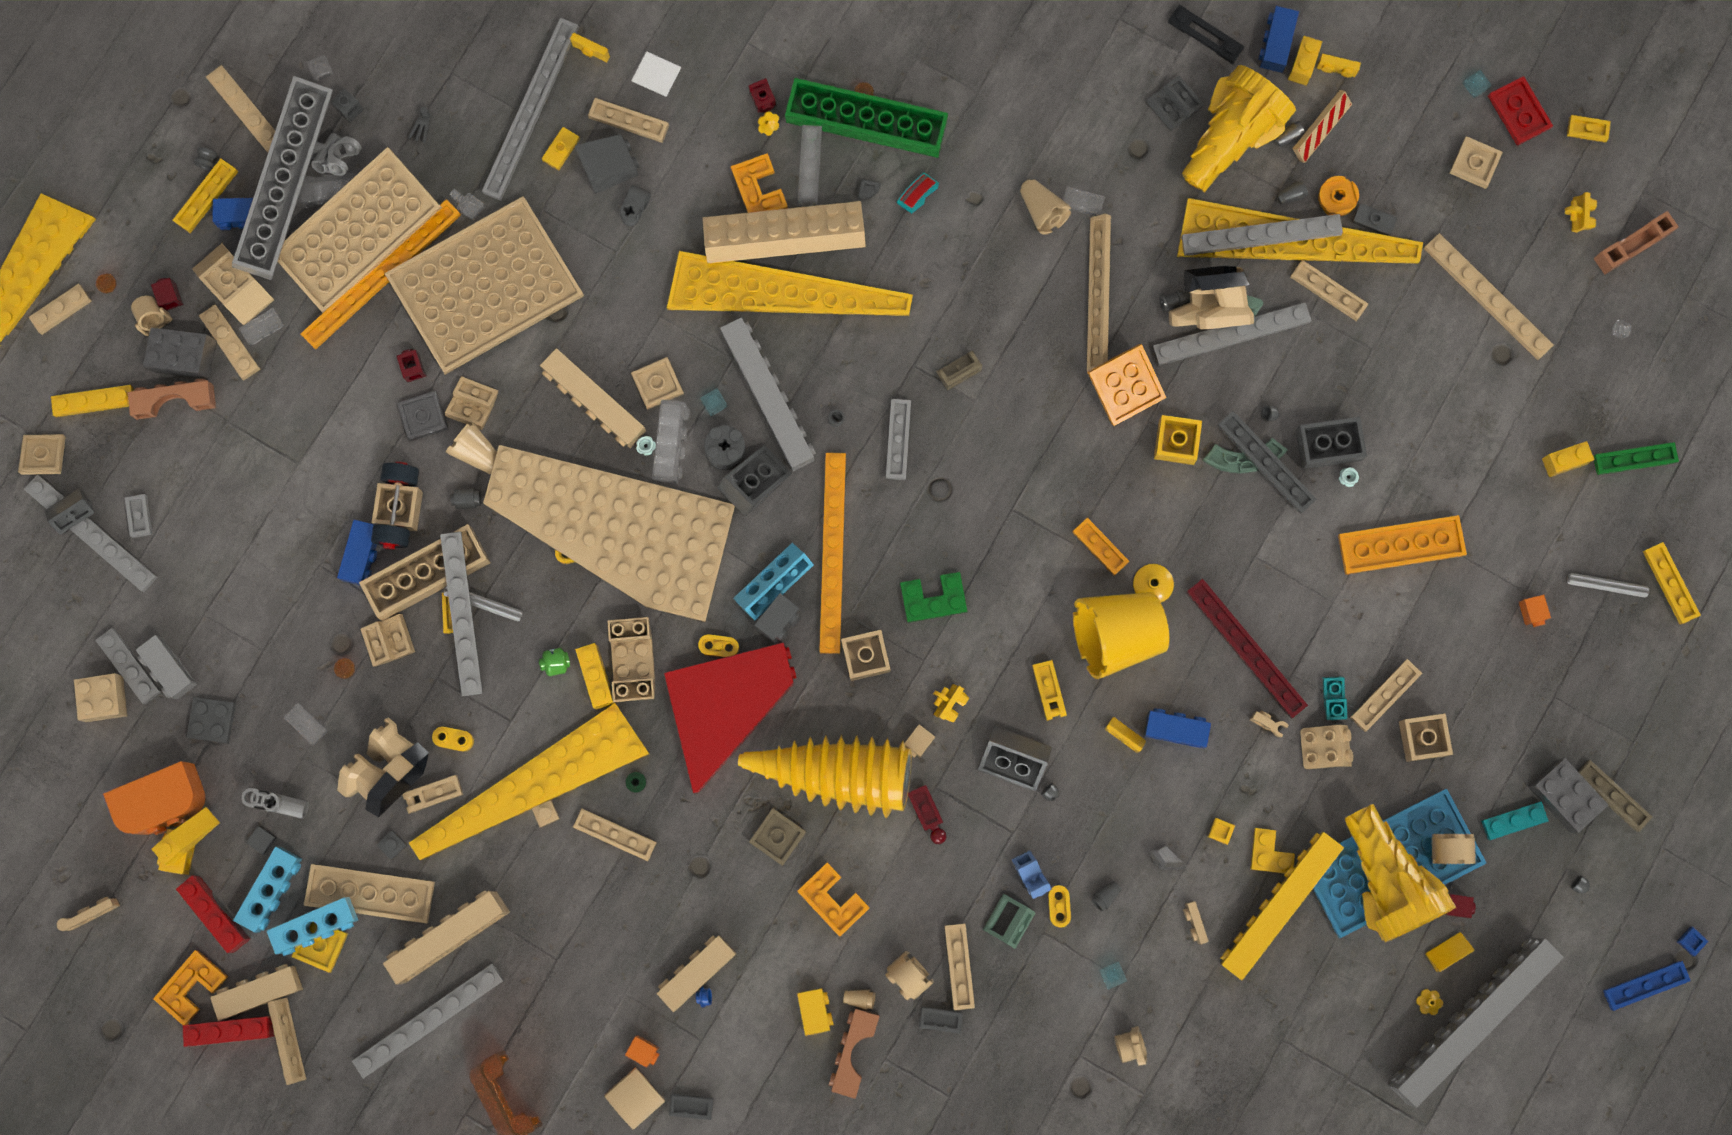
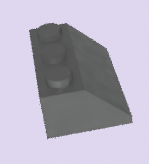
(1015, 758)

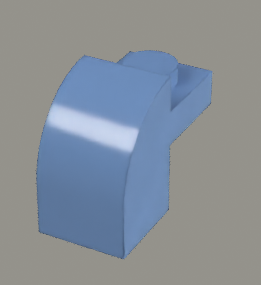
(1031, 874)

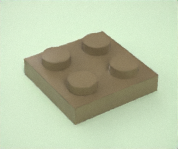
(777, 837)

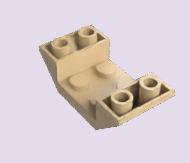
(232, 286)
(632, 659)

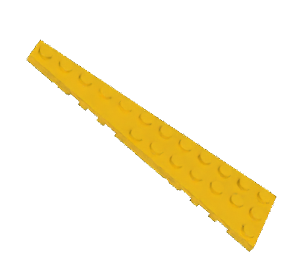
(1349, 247)
(36, 254)
(765, 289)
(576, 759)

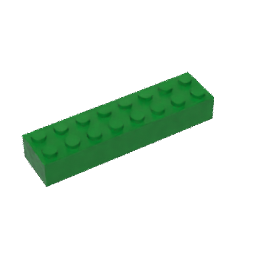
(867, 117)

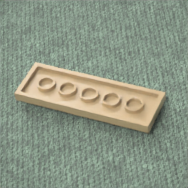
(371, 893)

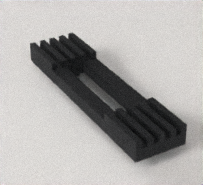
(1230, 48)

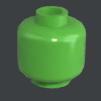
(554, 662)

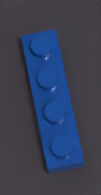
(1646, 985)

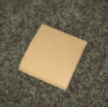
(471, 402)
(387, 640)
(634, 1098)

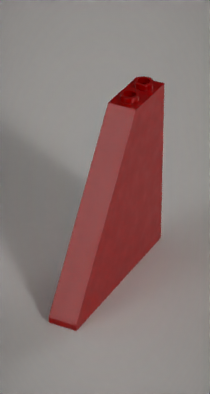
(724, 703)

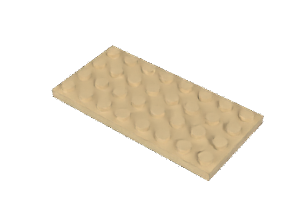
(357, 229)

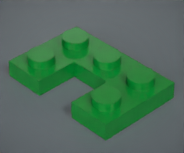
(950, 603)

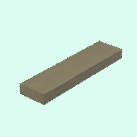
(1615, 796)

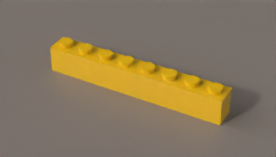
(1282, 905)

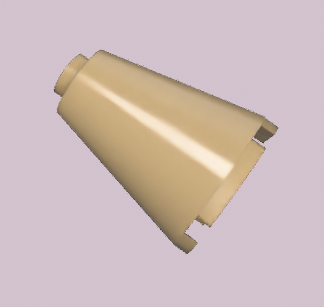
(1044, 206)
(473, 448)

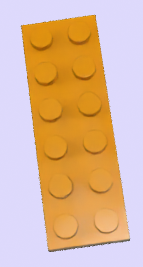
(1402, 544)

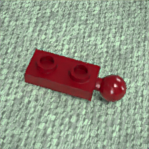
(928, 813)

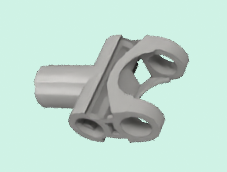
(328, 156)
(284, 804)

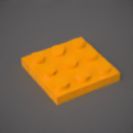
(1126, 384)

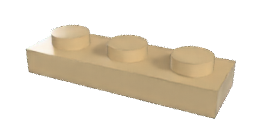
(60, 309)

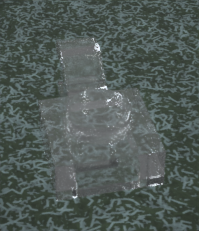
(468, 204)

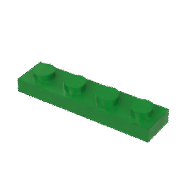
(1636, 458)

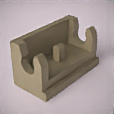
(959, 370)

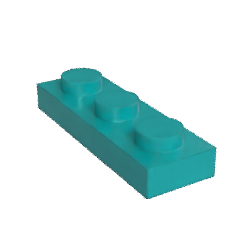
(1514, 820)

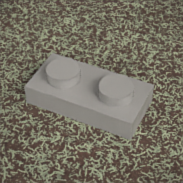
(138, 516)

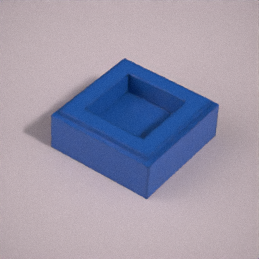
(1692, 941)

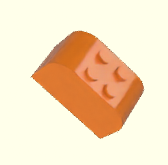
(157, 800)

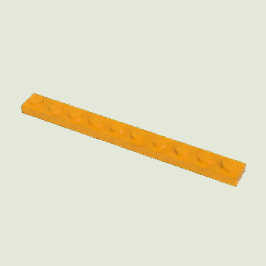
(371, 284)
(832, 553)

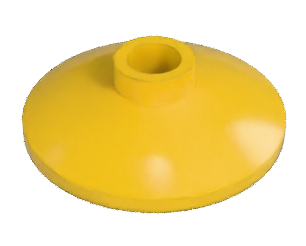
(1143, 579)

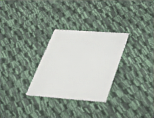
(656, 74)

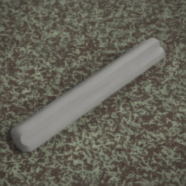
(1608, 585)
(493, 606)

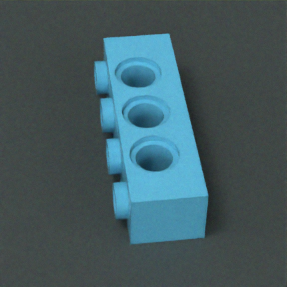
(773, 580)
(247, 915)
(280, 935)

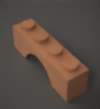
(1636, 243)
(146, 402)
(846, 1079)

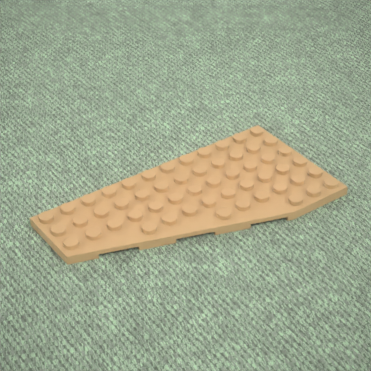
(628, 532)

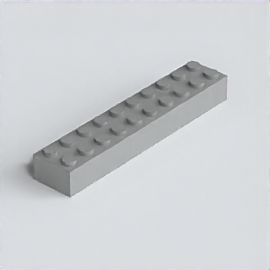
(282, 178)
(1474, 1021)

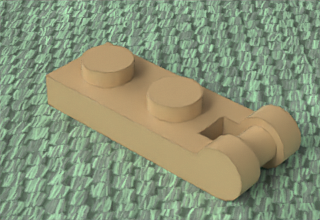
(433, 793)
(88, 914)

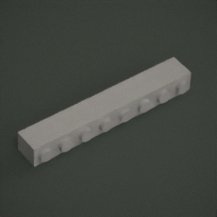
(767, 394)

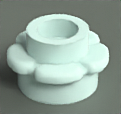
(640, 445)
(1354, 477)

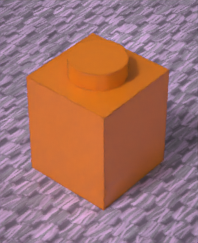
(1535, 611)
(643, 1051)

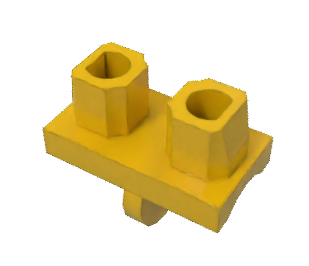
(1580, 212)
(947, 699)

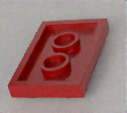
(1520, 111)

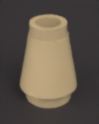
(860, 998)

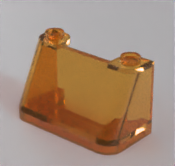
(484, 1081)

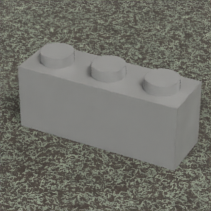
(165, 667)

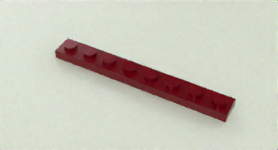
(1247, 648)

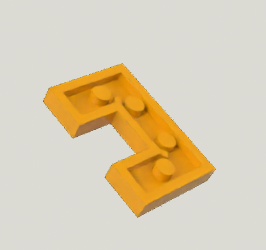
(746, 177)
(816, 895)
(173, 993)

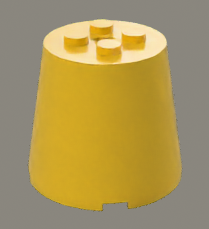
(1119, 631)

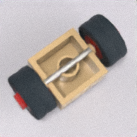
(396, 506)

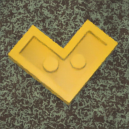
(1264, 856)

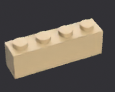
(696, 973)
(257, 992)

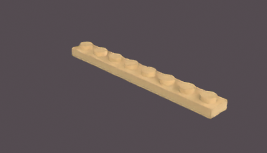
(1098, 291)
(1488, 296)

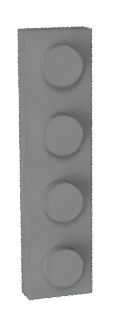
(898, 439)
(128, 666)

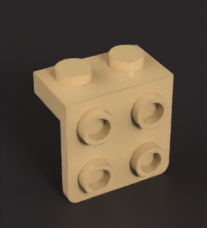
(1326, 747)

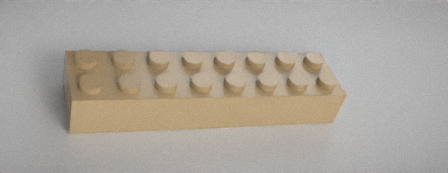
(784, 232)

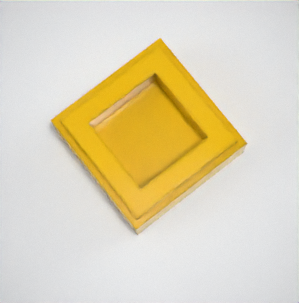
(1221, 831)

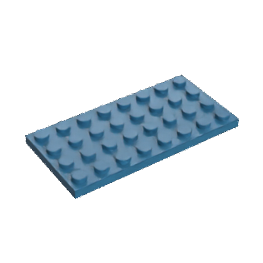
(1345, 880)

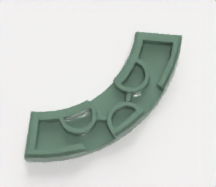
(1238, 462)

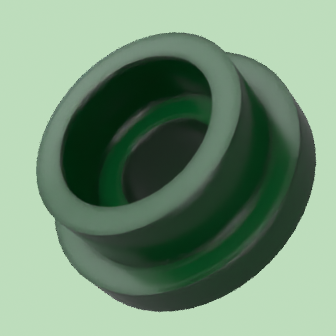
(642, 782)

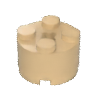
(1453, 849)
(909, 976)

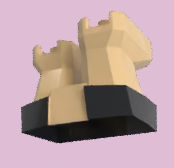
(1216, 299)
(384, 786)

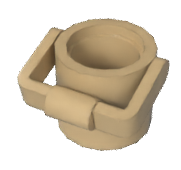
(149, 314)
(1131, 1046)

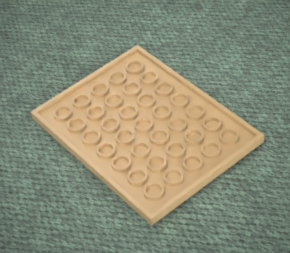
(484, 285)

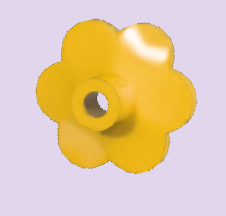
(768, 123)
(1425, 999)

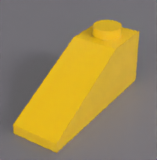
(185, 837)

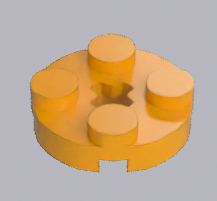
(1328, 190)

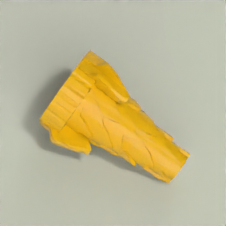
(1247, 115)
(1401, 891)

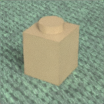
(919, 741)

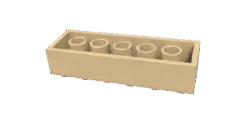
(418, 576)
(446, 937)

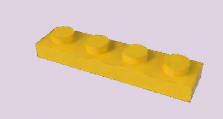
(203, 196)
(90, 401)
(1671, 583)

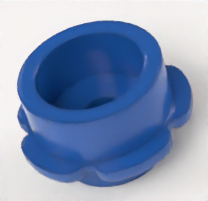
(704, 997)

